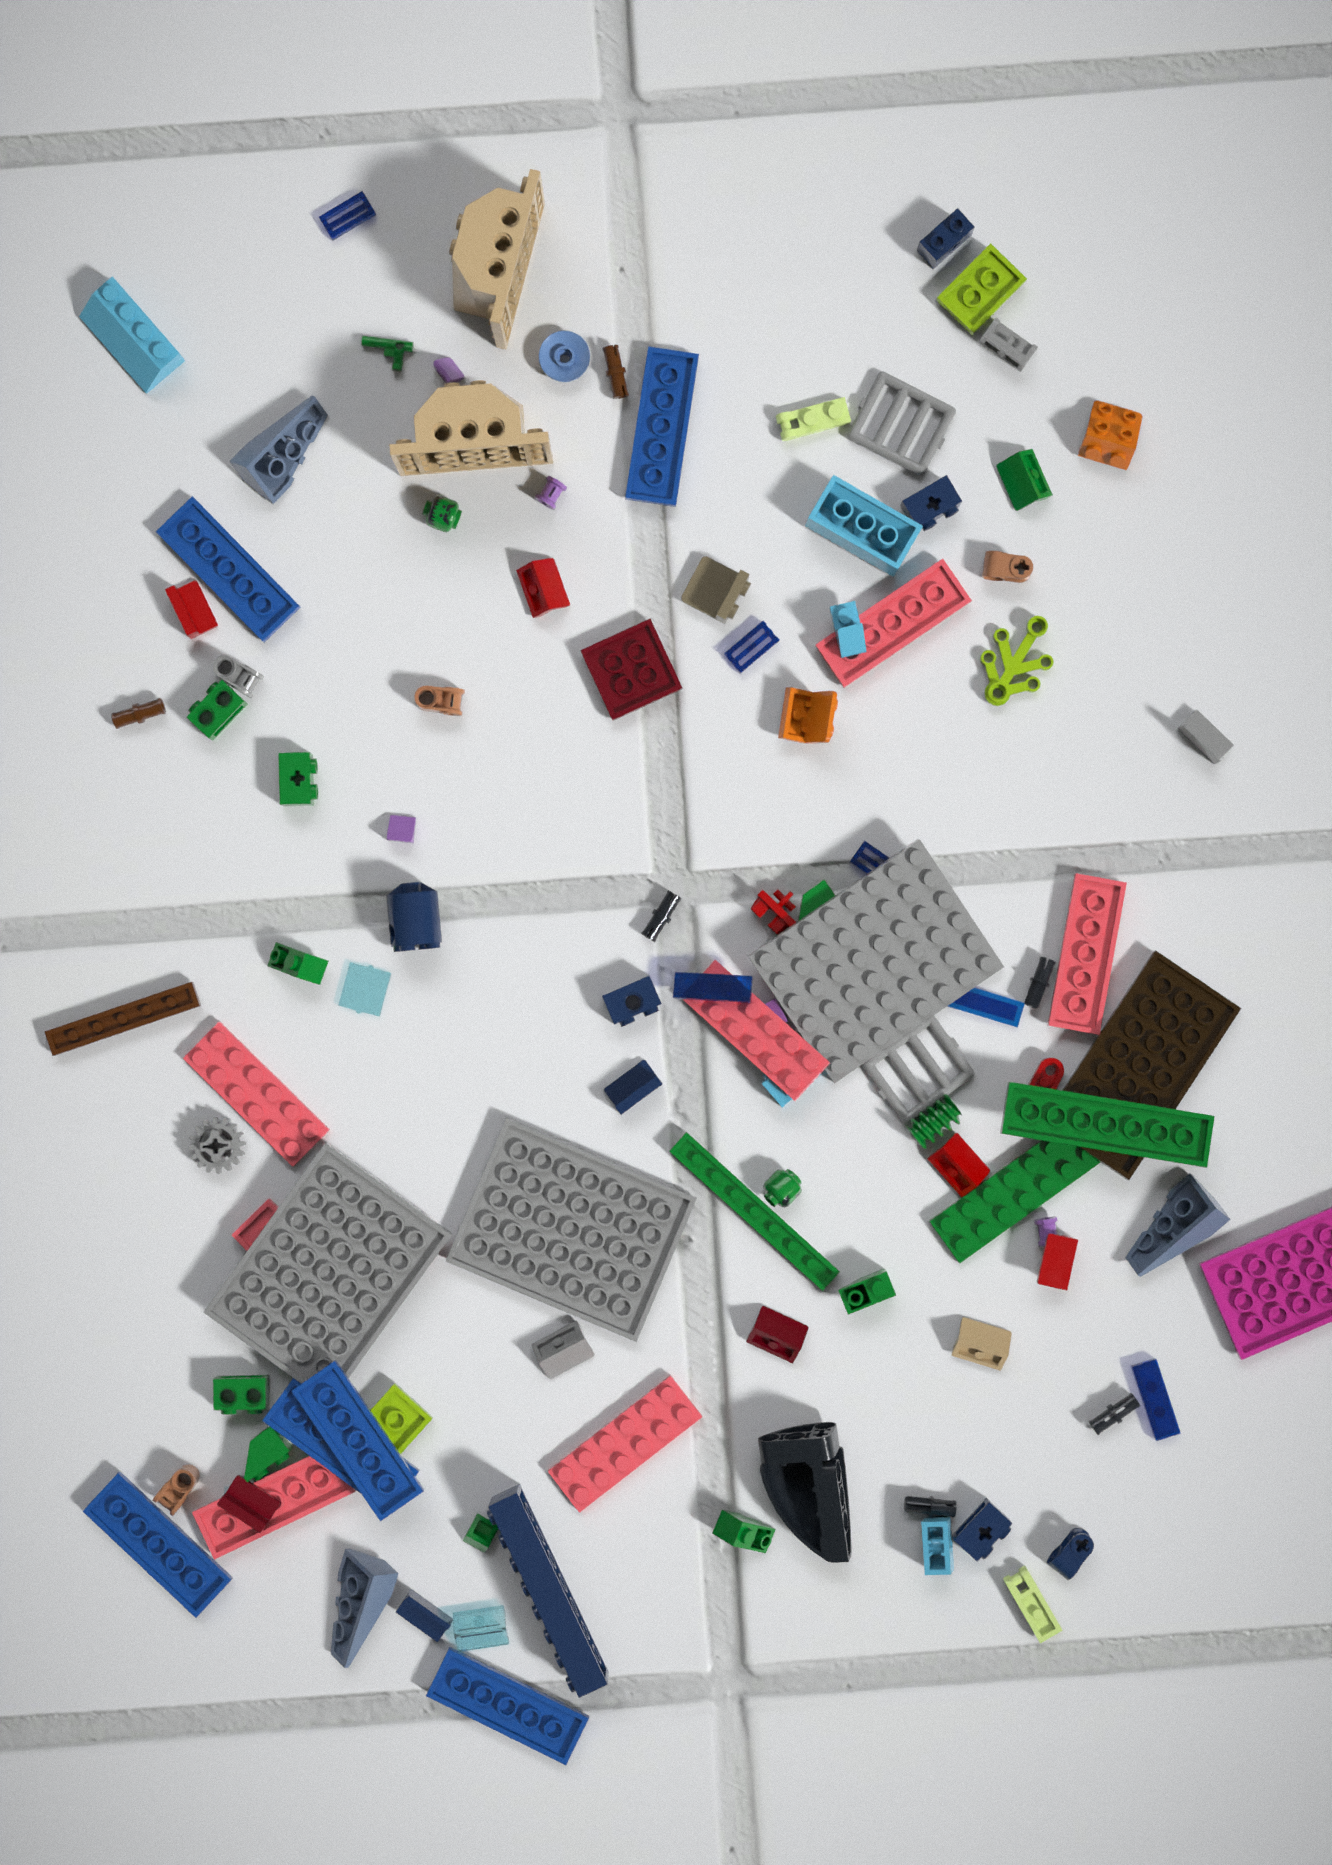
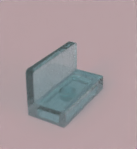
(480, 1628)

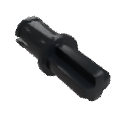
(1039, 983)
(930, 1506)

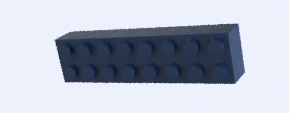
(548, 1590)

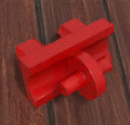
(782, 919)

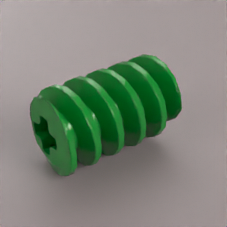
(934, 1121)

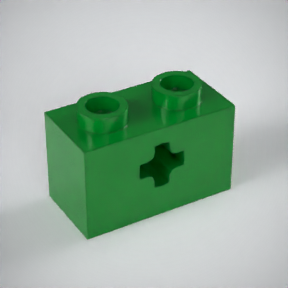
(289, 766)

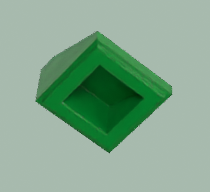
(480, 1533)

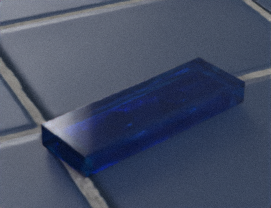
(713, 987)
(990, 1006)
(1155, 1399)

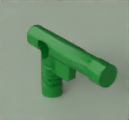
(390, 349)

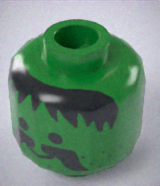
(442, 513)
(782, 1188)

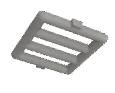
(899, 455)
(946, 1086)

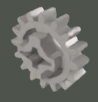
(217, 1157)

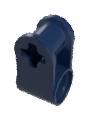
(1069, 1556)

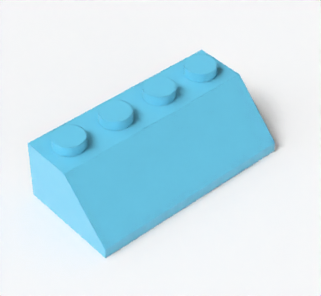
(130, 335)
(863, 525)

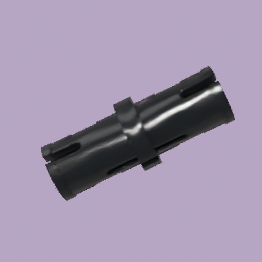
(661, 916)
(1129, 1403)

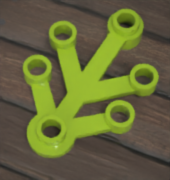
(1014, 664)

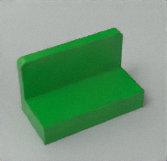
(1023, 479)

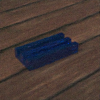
(351, 224)
(768, 633)
(859, 853)

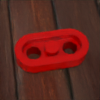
(1040, 1077)

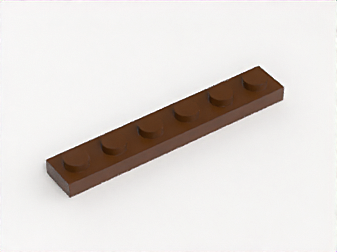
(122, 1018)

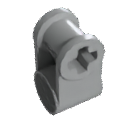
(241, 676)

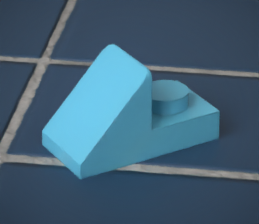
(848, 629)

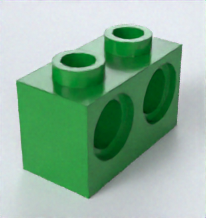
(221, 714)
(240, 1386)

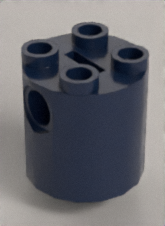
(413, 917)

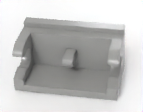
(1008, 345)

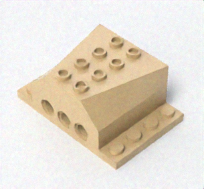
(495, 253)
(470, 431)

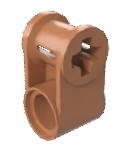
(1000, 567)
(442, 700)
(174, 1491)

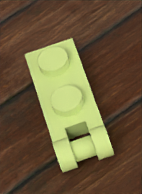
(814, 419)
(1033, 1605)

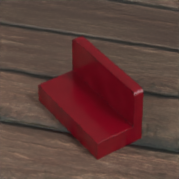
(777, 1334)
(249, 1503)

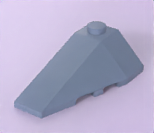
(275, 453)
(1182, 1223)
(364, 1592)

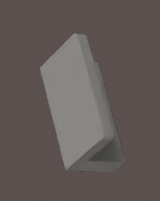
(1205, 737)
(562, 1350)

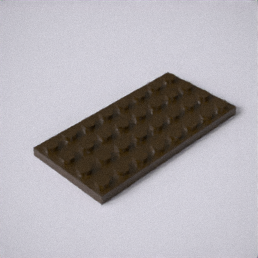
(1153, 1045)

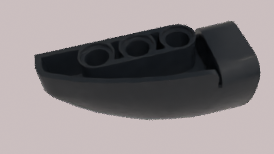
(809, 1486)

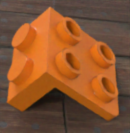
(1111, 435)
(808, 716)

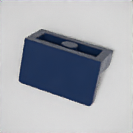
(632, 1086)
(424, 1615)

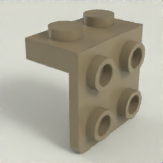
(716, 589)

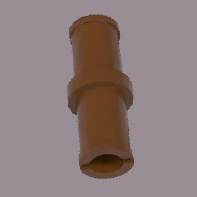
(615, 371)
(138, 713)

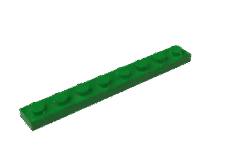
(754, 1211)

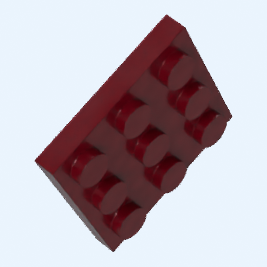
(631, 669)

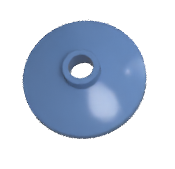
(561, 344)

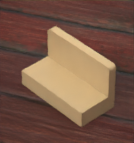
(982, 1344)

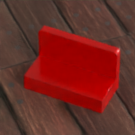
(542, 586)
(192, 609)
(959, 1165)
(1057, 1261)

